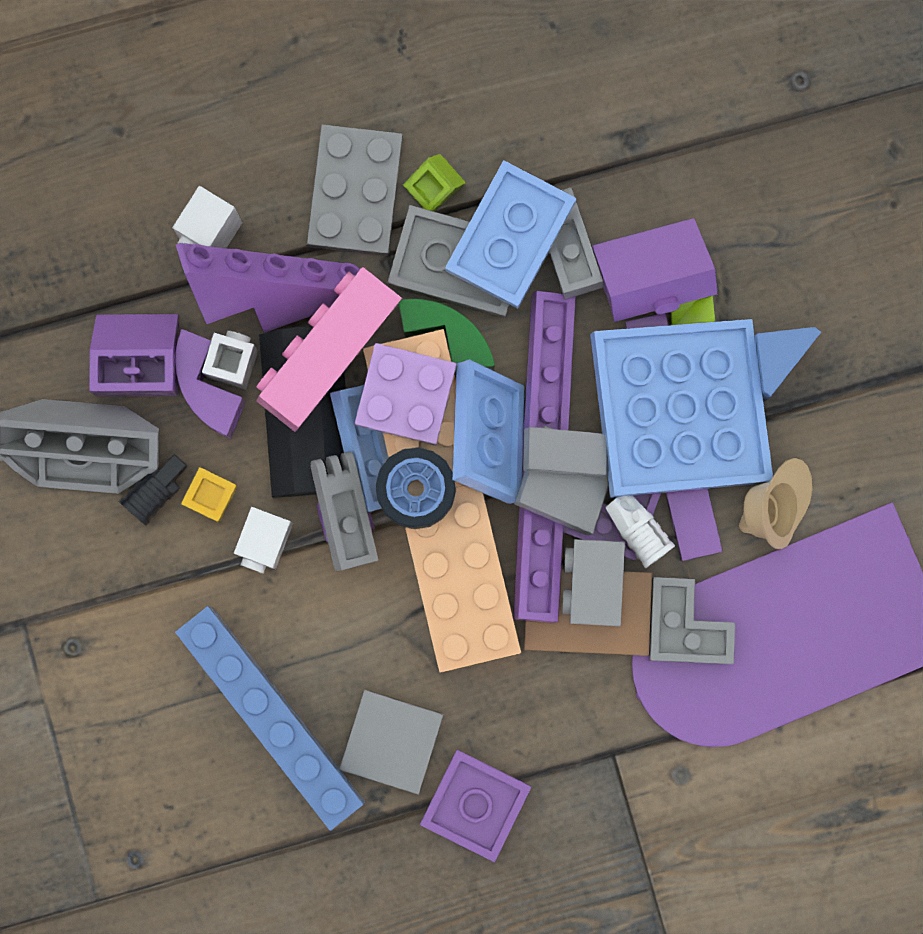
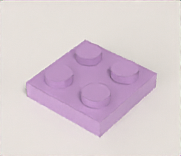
(405, 394)

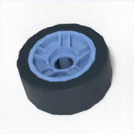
(400, 472)

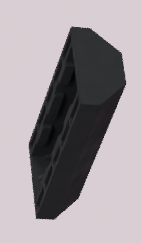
(315, 439)

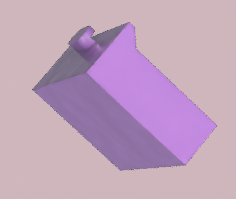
(655, 270)

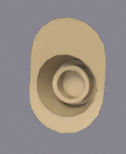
(778, 505)

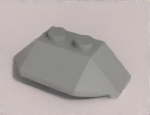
(78, 445)

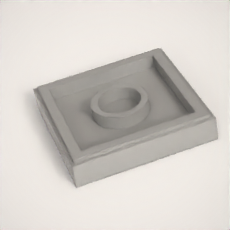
(564, 498)
(391, 742)

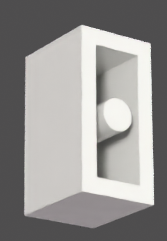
(207, 221)

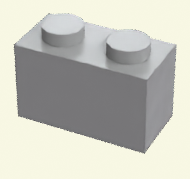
(595, 582)

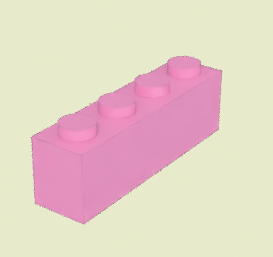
(327, 349)

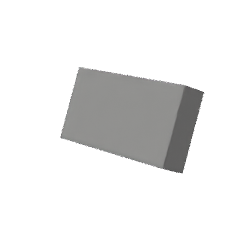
(565, 452)

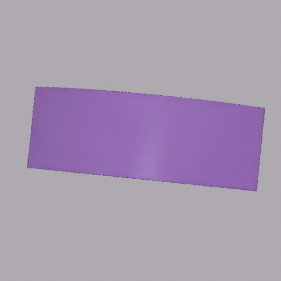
(211, 404)

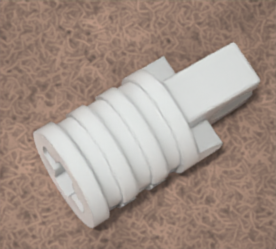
(639, 529)

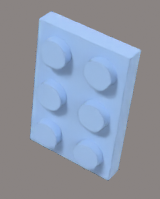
(510, 234)
(488, 431)

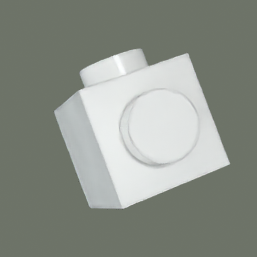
(230, 359)

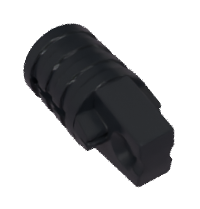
(154, 490)

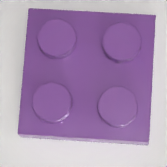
(475, 805)

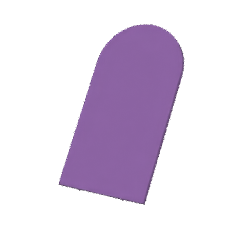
(807, 633)

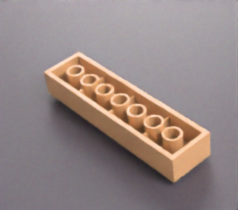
(457, 555)

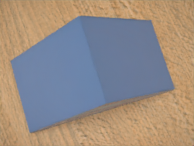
(779, 354)

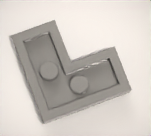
(677, 635)

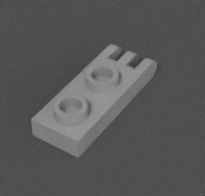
(574, 257)
(344, 511)

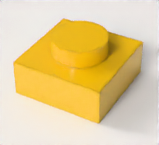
(209, 494)

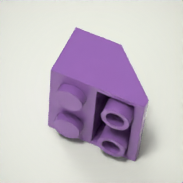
(134, 355)

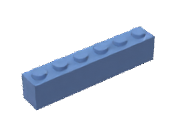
(270, 717)

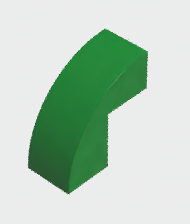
(462, 336)

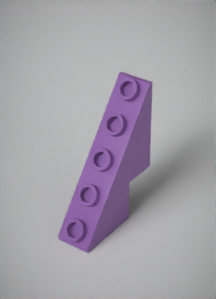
(273, 284)

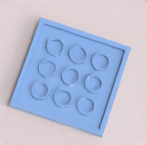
(681, 407)

